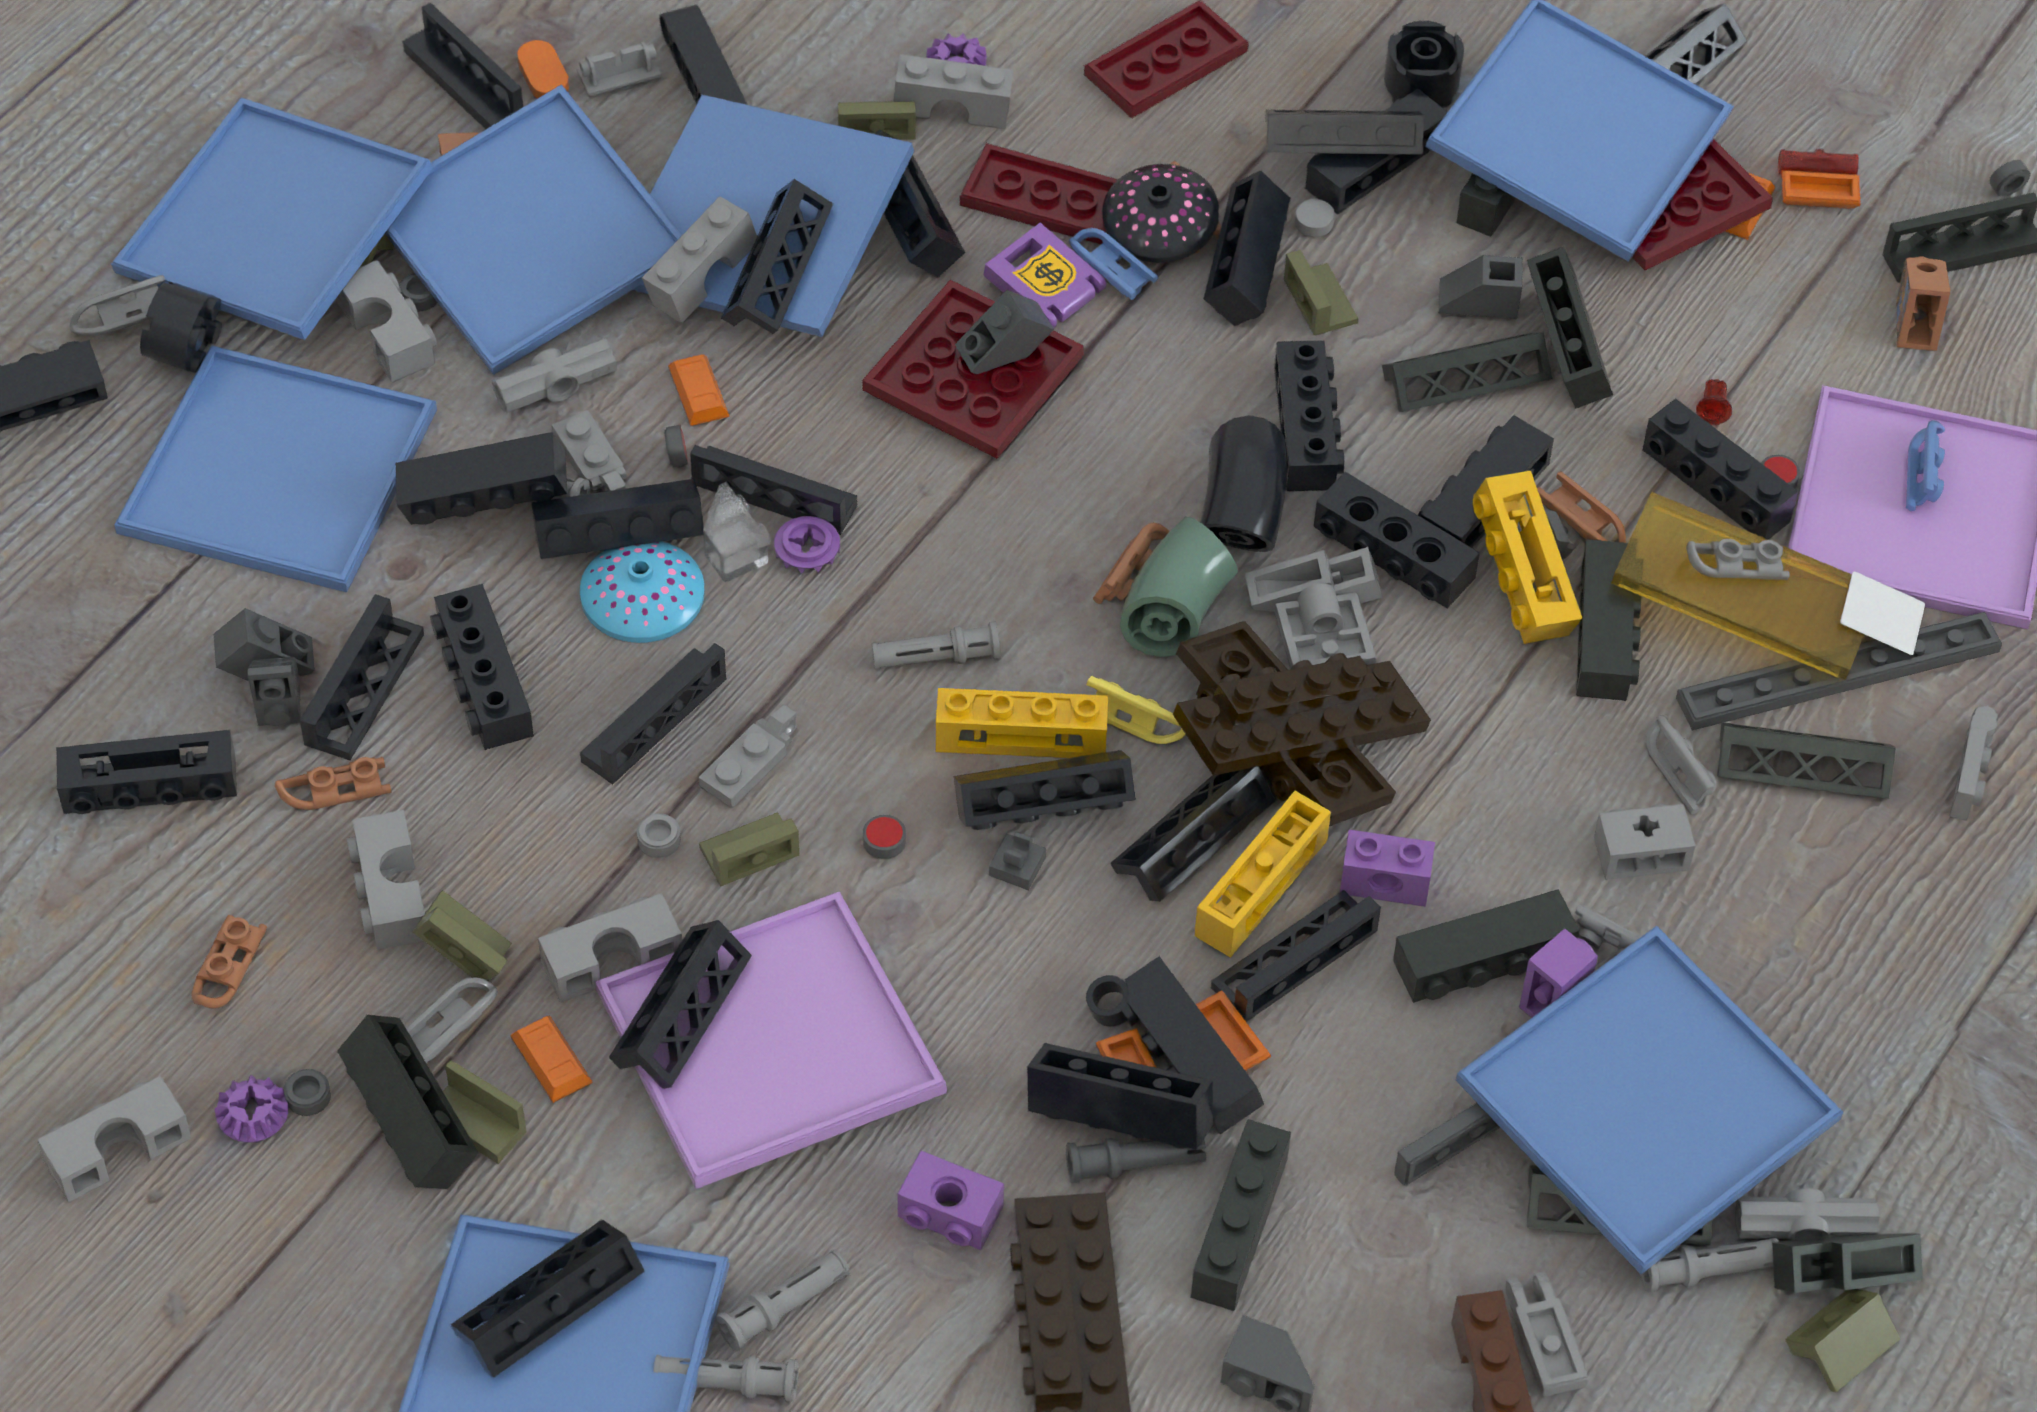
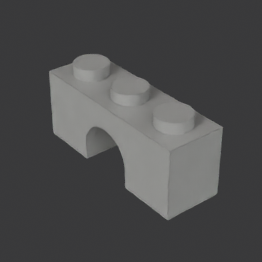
(978, 87)
(679, 275)
(402, 341)
(383, 850)
(573, 952)
(142, 1115)

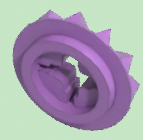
(971, 50)
(795, 533)
(268, 1116)

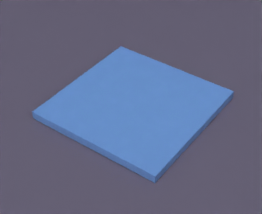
(1580, 127)
(752, 155)
(274, 216)
(530, 229)
(276, 468)
(1649, 1098)
(591, 1364)

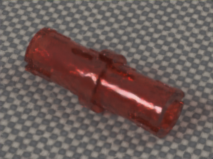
(1818, 162)

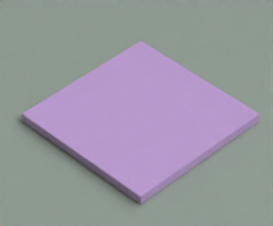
(1953, 554)
(795, 1050)

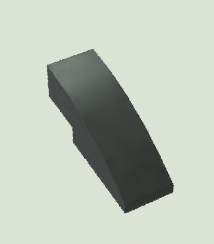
(1847, 1262)

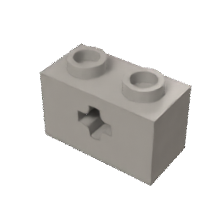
(1644, 841)

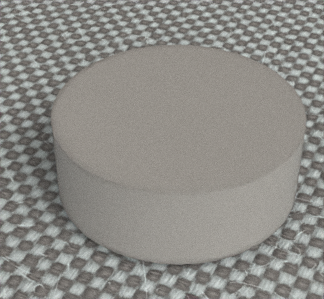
(1314, 218)
(658, 835)

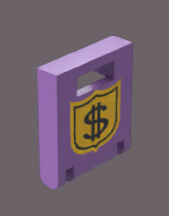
(1051, 275)

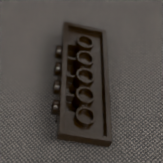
(1299, 713)
(1334, 779)
(1069, 1305)

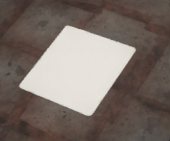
(1882, 613)

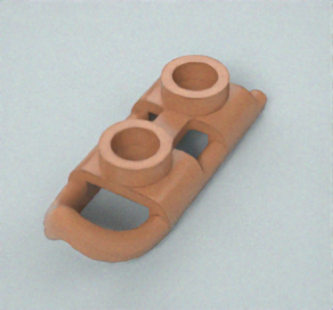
(1586, 523)
(1134, 556)
(325, 781)
(221, 967)

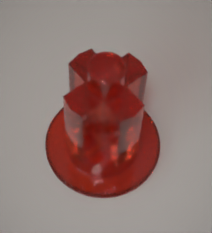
(1714, 406)

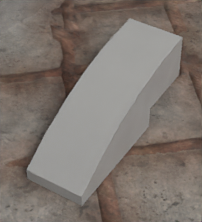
(1289, 578)

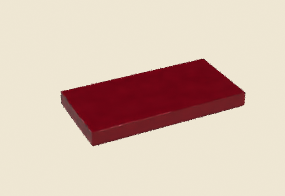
(1166, 58)
(1036, 191)

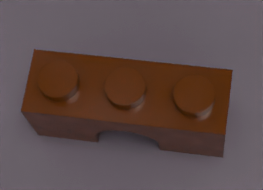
(1489, 1346)

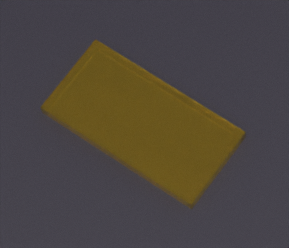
(1786, 616)

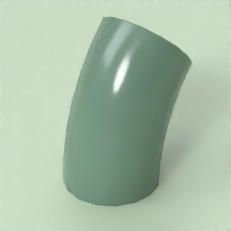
(1176, 589)

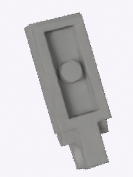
(590, 452)
(750, 757)

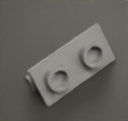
(609, 72)

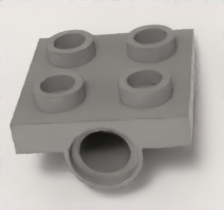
(1323, 626)

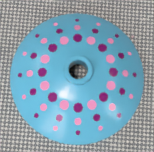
(646, 604)

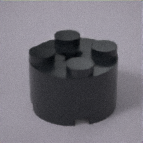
(1424, 59)
(181, 326)

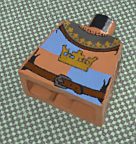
(1925, 287)

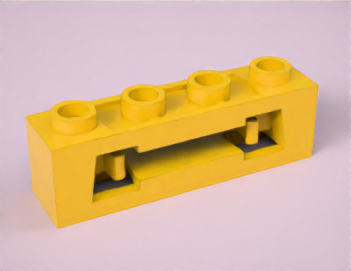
(1526, 557)
(1020, 722)
(1262, 874)

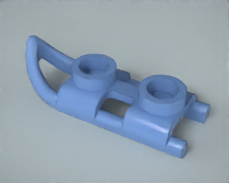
(1105, 260)
(1925, 463)

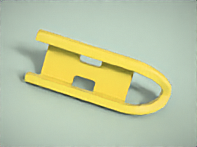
(1144, 712)

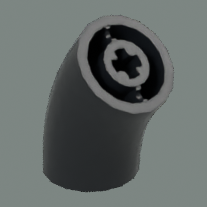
(1246, 483)

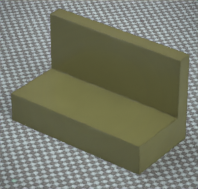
(891, 117)
(1317, 294)
(751, 848)
(463, 938)
(487, 1114)
(1845, 1336)

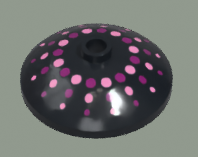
(1164, 226)

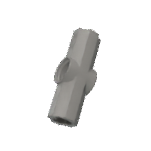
(554, 375)
(1805, 1216)

